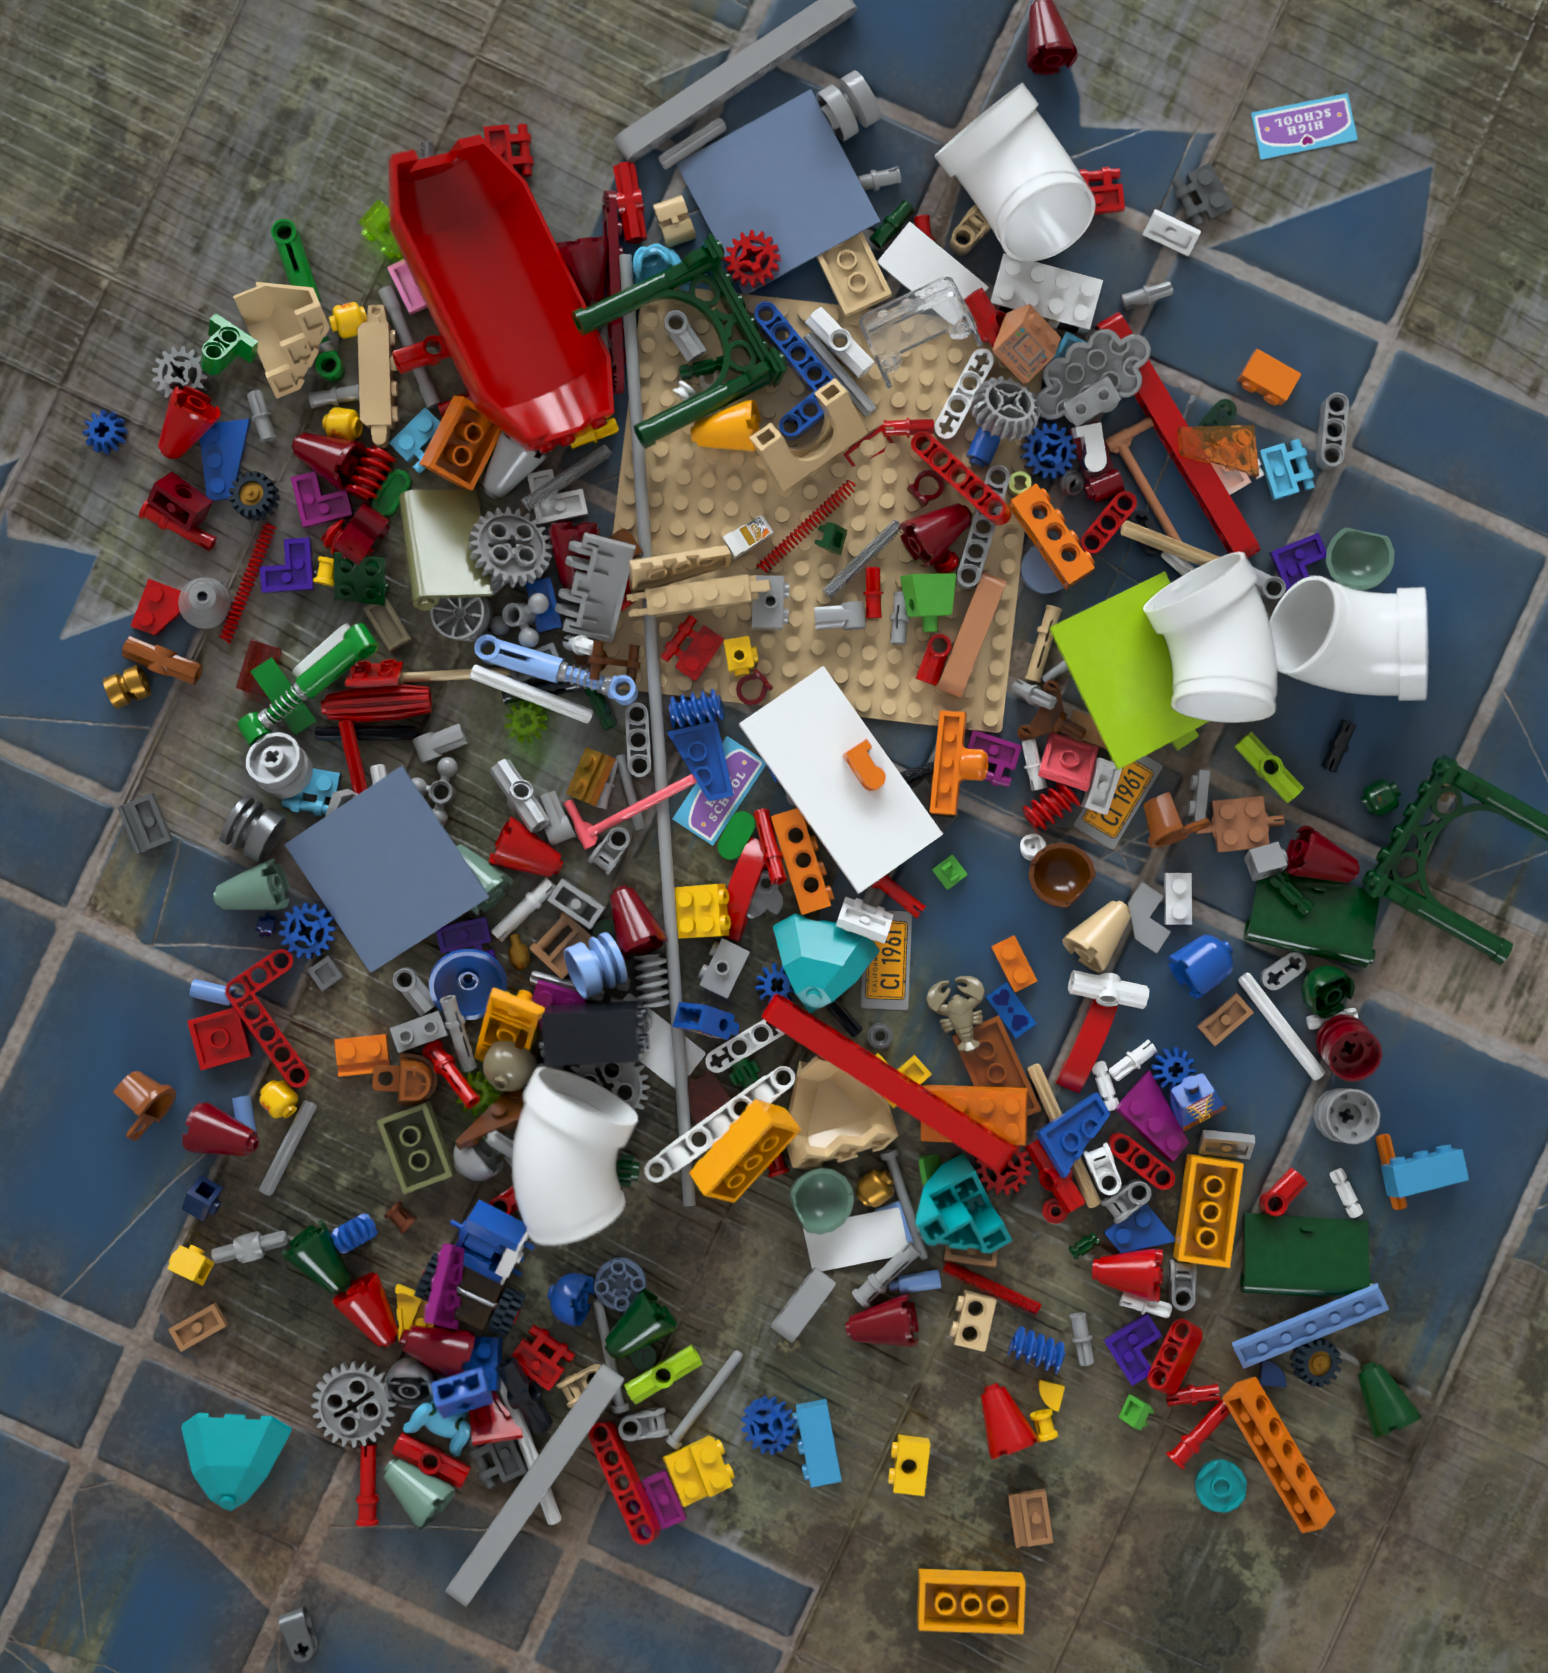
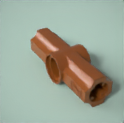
(162, 660)

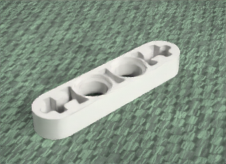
(962, 394)
(751, 1043)

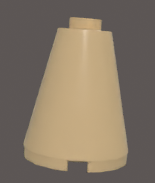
(1098, 935)

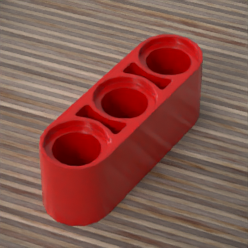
(1113, 513)
(1152, 1166)
(1164, 1364)

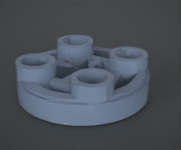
(1038, 574)
(619, 1283)

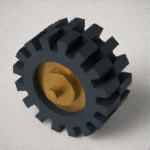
(254, 496)
(1316, 1362)

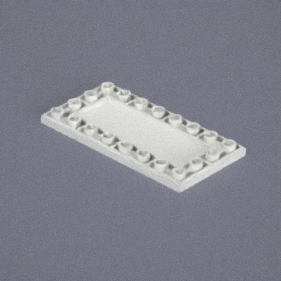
(804, 747)

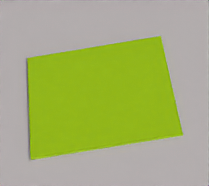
(1124, 673)

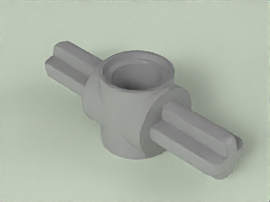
(249, 1247)

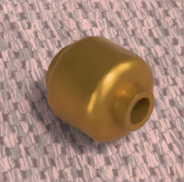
(875, 1188)

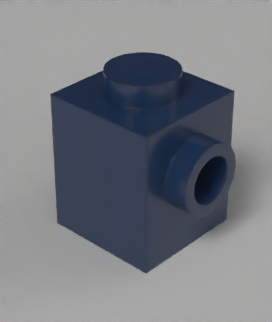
(203, 1198)

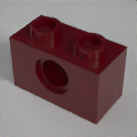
(179, 501)

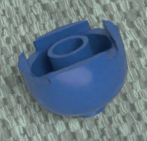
(570, 1298)

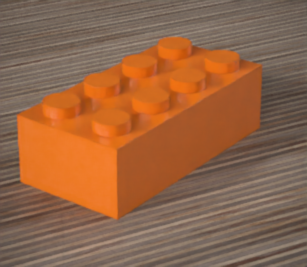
(997, 1108)

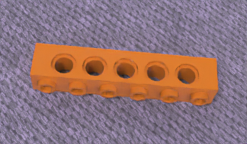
(1279, 1455)

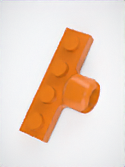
(953, 763)

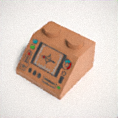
(1025, 342)

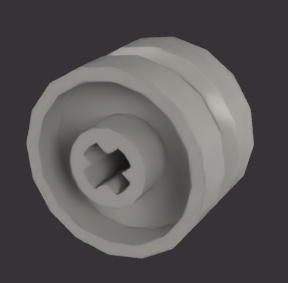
(279, 765)

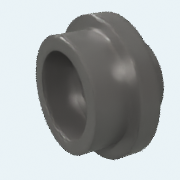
(1071, 483)
(880, 1044)

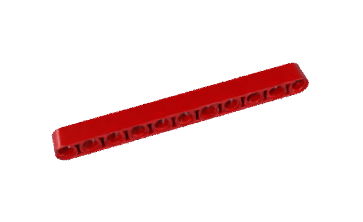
(1198, 475)
(888, 1082)

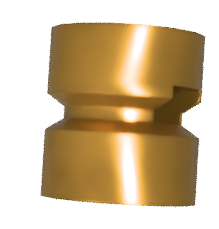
(125, 687)

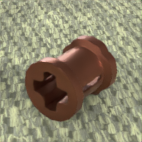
(400, 1217)

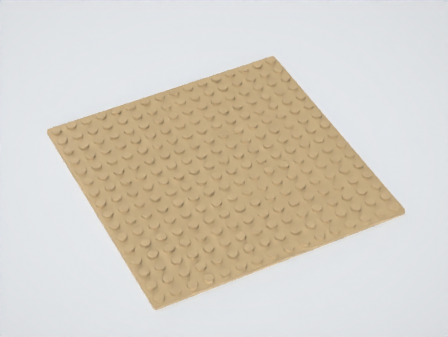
(709, 492)

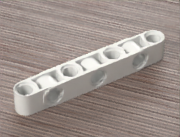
(714, 1126)

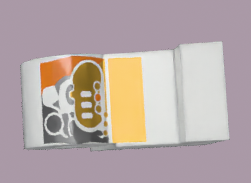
(748, 537)

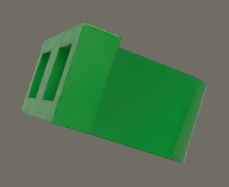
(225, 345)

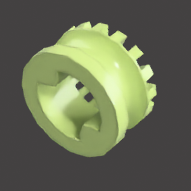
(1027, 484)

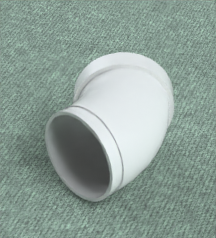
(1020, 178)
(1353, 639)
(1218, 642)
(568, 1156)

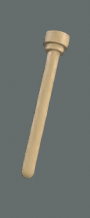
(443, 675)

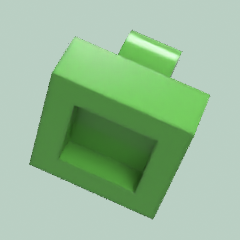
(949, 872)
(1135, 1412)

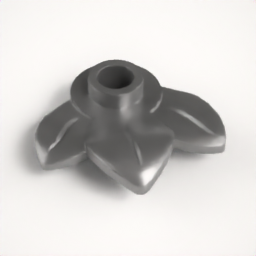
(765, 898)

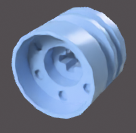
(597, 965)

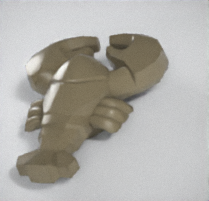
(959, 1009)

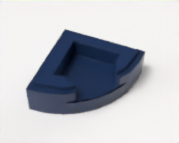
(1271, 1374)

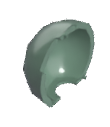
(1359, 558)
(821, 1200)

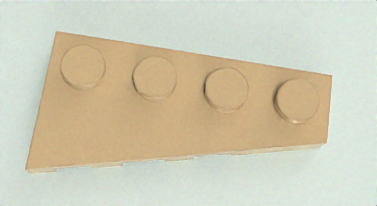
(672, 568)

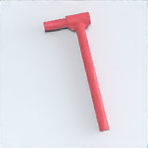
(589, 833)

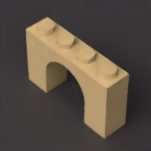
(840, 430)

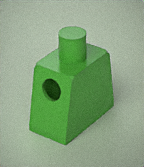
(928, 597)

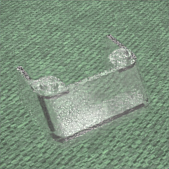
(915, 320)

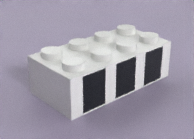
(1058, 295)

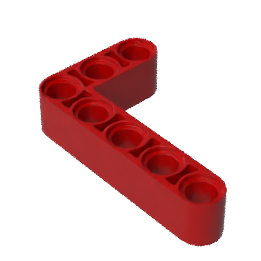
(263, 1018)

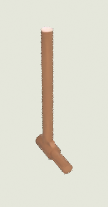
(1119, 443)

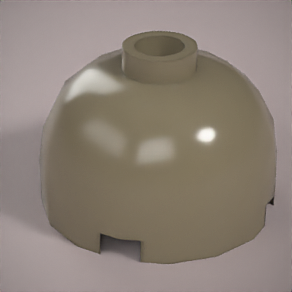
(508, 1066)

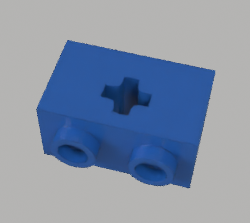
(462, 1392)

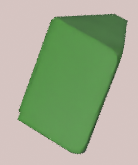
(928, 1166)

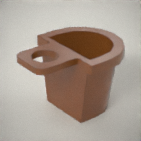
(1165, 823)
(412, 1079)
(146, 1099)

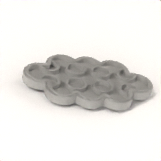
(1090, 363)

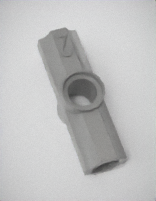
(526, 807)

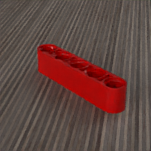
(952, 470)
(624, 1495)

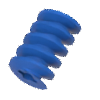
(695, 709)
(1038, 1349)

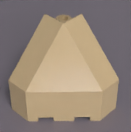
(287, 328)
(835, 1116)

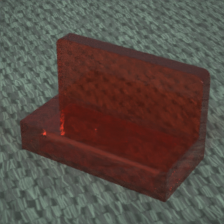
(255, 655)

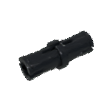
(1338, 746)

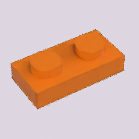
(1014, 963)

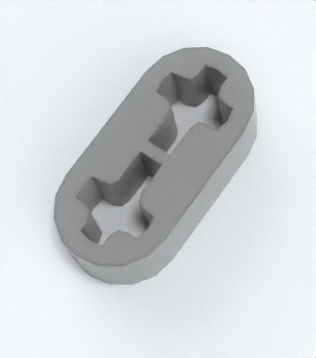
(1287, 975)

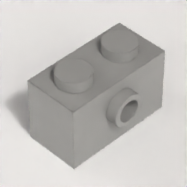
(768, 609)
(723, 968)

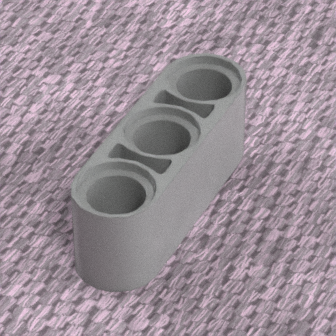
(1339, 421)
(632, 729)
(803, 1304)

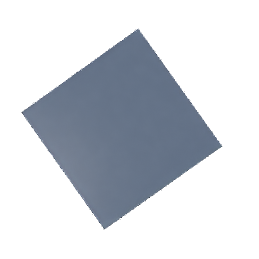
(780, 179)
(386, 869)

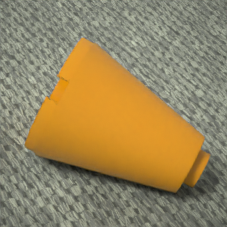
(728, 427)

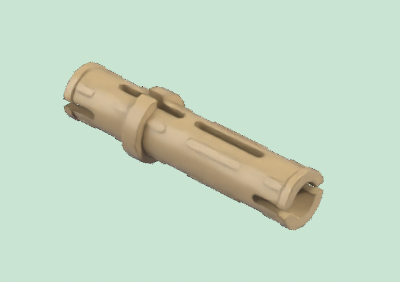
(1042, 644)

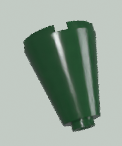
(318, 1258)
(639, 1326)
(1385, 1401)

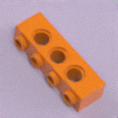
(1038, 499)
(823, 895)

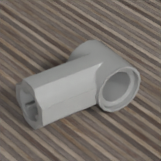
(684, 338)
(1261, 583)
(846, 616)
(433, 745)
(560, 826)
(416, 993)

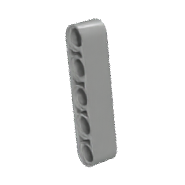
(977, 539)

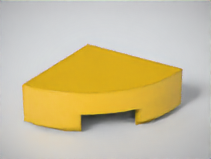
(1051, 1393)

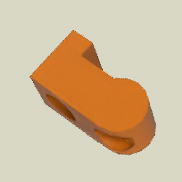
(864, 768)

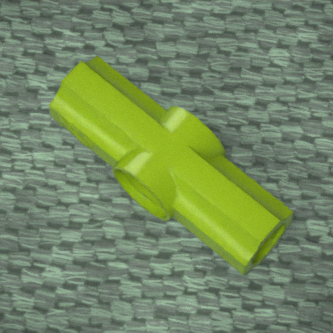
(1281, 779)
(650, 1383)

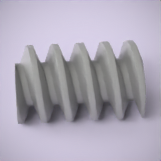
(652, 980)

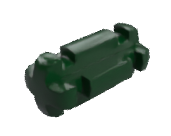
(1084, 1246)

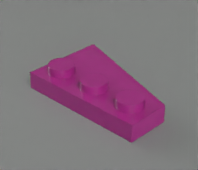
(1152, 1117)
(443, 1296)

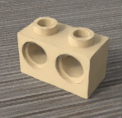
(980, 1321)

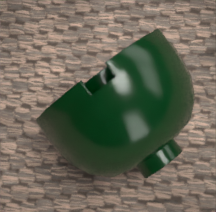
(1327, 990)

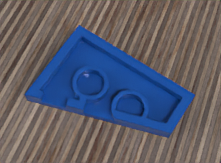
(222, 456)
(705, 758)
(1071, 1132)

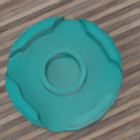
(1220, 1485)

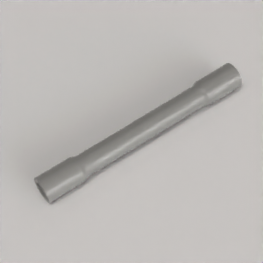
(393, 308)

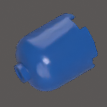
(1202, 964)

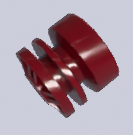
(1356, 1057)

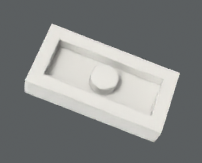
(1171, 232)
(1102, 786)
(1178, 898)

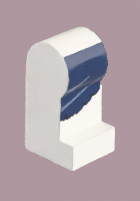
(1092, 445)

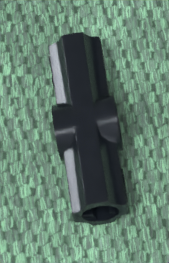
(524, 1394)

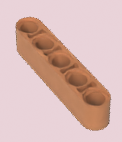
(971, 634)

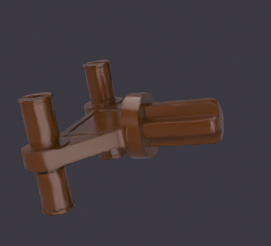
(600, 660)
(1051, 720)

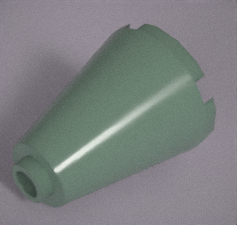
(490, 876)
(255, 889)
(417, 1492)

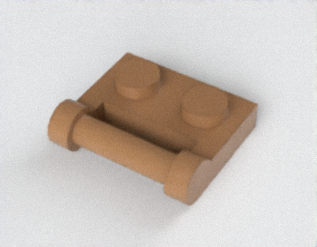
(555, 960)

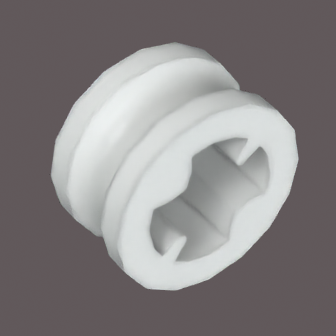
(684, 391)

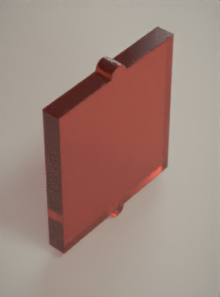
(706, 1096)

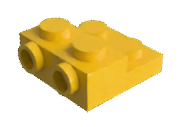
(702, 911)
(699, 1470)

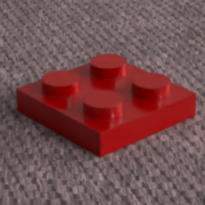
(219, 1038)

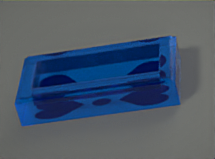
(1010, 1010)

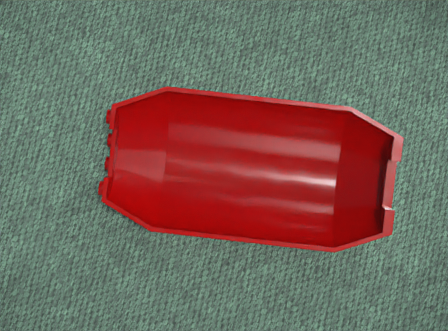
(499, 293)

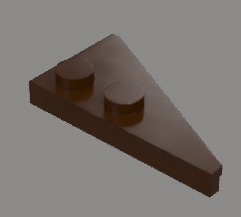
(499, 1117)

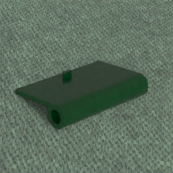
(1335, 929)
(1319, 1263)

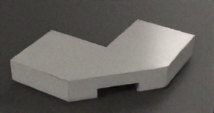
(1144, 929)

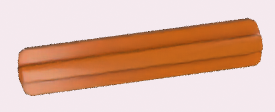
(1386, 1152)

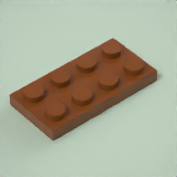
(996, 1060)

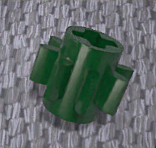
(744, 1073)
(627, 1170)

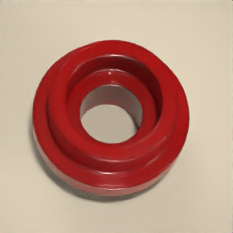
(946, 562)
(1046, 1211)

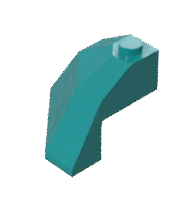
(821, 958)
(958, 1210)
(232, 1454)

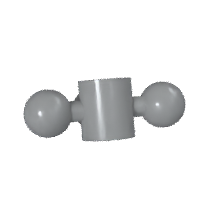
(510, 617)
(446, 768)

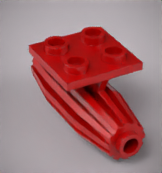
(377, 695)

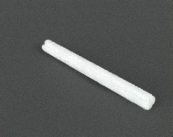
(530, 1455)

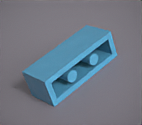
(1424, 1171)
(817, 1443)

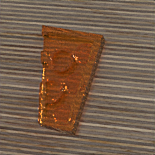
(1222, 445)

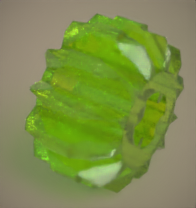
(522, 713)
(487, 1093)

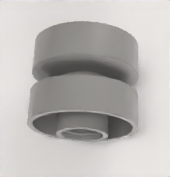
(850, 105)
(462, 617)

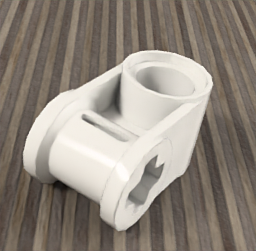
(1102, 1167)

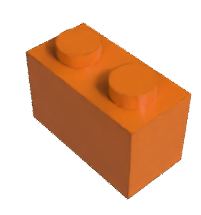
(1268, 378)

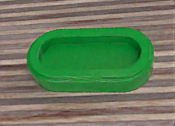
(388, 498)
(736, 835)

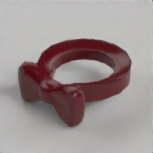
(923, 499)
(766, 686)

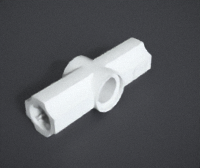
(828, 330)
(1108, 989)

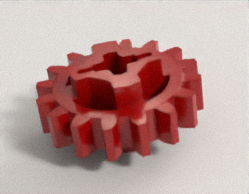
(762, 254)
(1000, 1178)

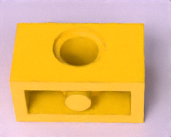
(914, 1480)

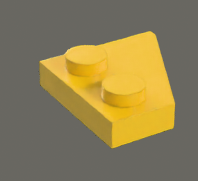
(410, 1309)

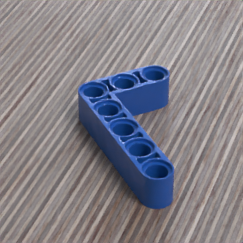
(800, 368)

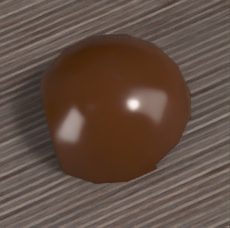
(1061, 874)

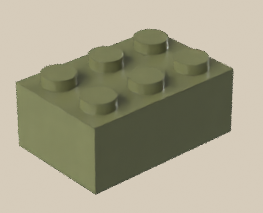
(416, 1147)

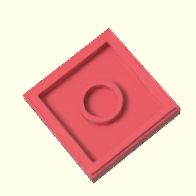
(1068, 761)

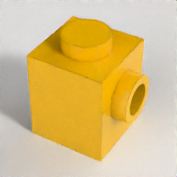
(740, 655)
(191, 1264)

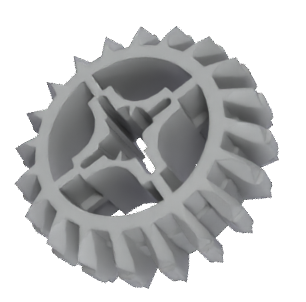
(1005, 408)

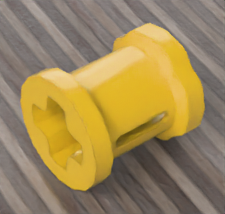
(325, 572)
(1044, 1424)

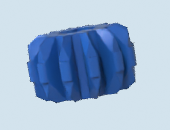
(99, 426)
(768, 983)
(1168, 1061)
(354, 1233)

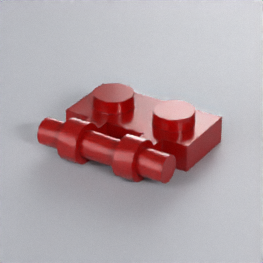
(502, 141)
(1108, 197)
(699, 652)
(539, 1365)

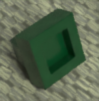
(833, 538)

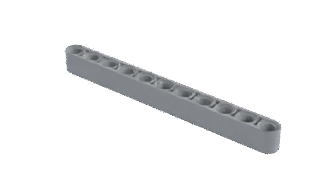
(732, 77)
(534, 1485)

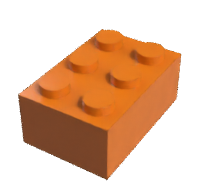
(461, 444)

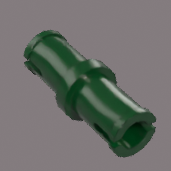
(892, 224)

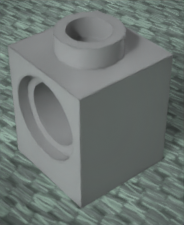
(1266, 861)

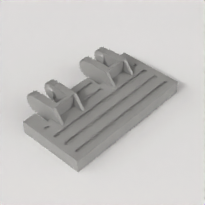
(599, 590)

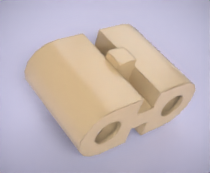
(674, 221)

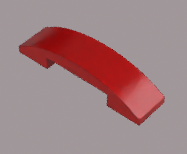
(743, 886)
(1086, 1046)

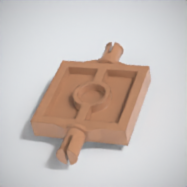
(1240, 824)

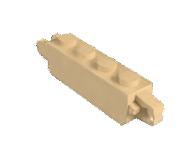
(377, 375)
(699, 595)

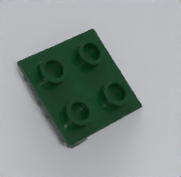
(360, 582)

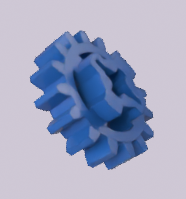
(1053, 460)
(301, 920)
(779, 1424)

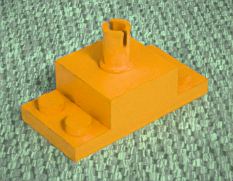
(509, 1020)

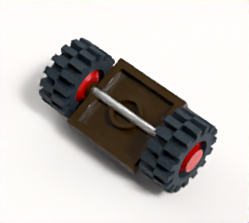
(478, 1299)

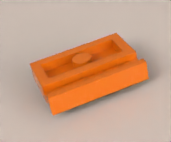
(361, 1054)

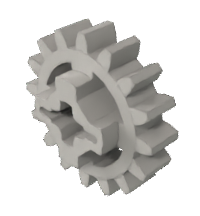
(172, 379)

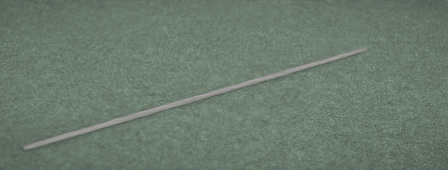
(657, 734)

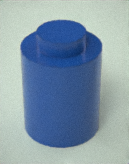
(982, 448)

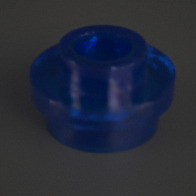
(265, 925)

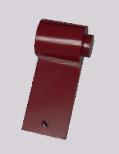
(1103, 483)
(361, 533)

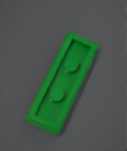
(275, 684)

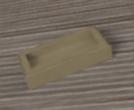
(388, 625)

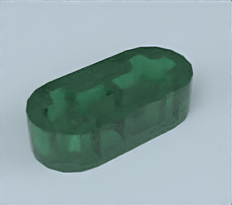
(1211, 415)

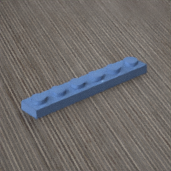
(1310, 1326)

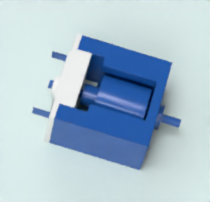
(492, 1242)

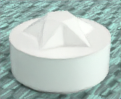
(1031, 845)

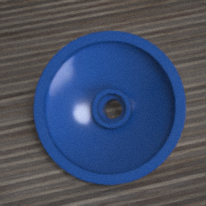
(471, 993)

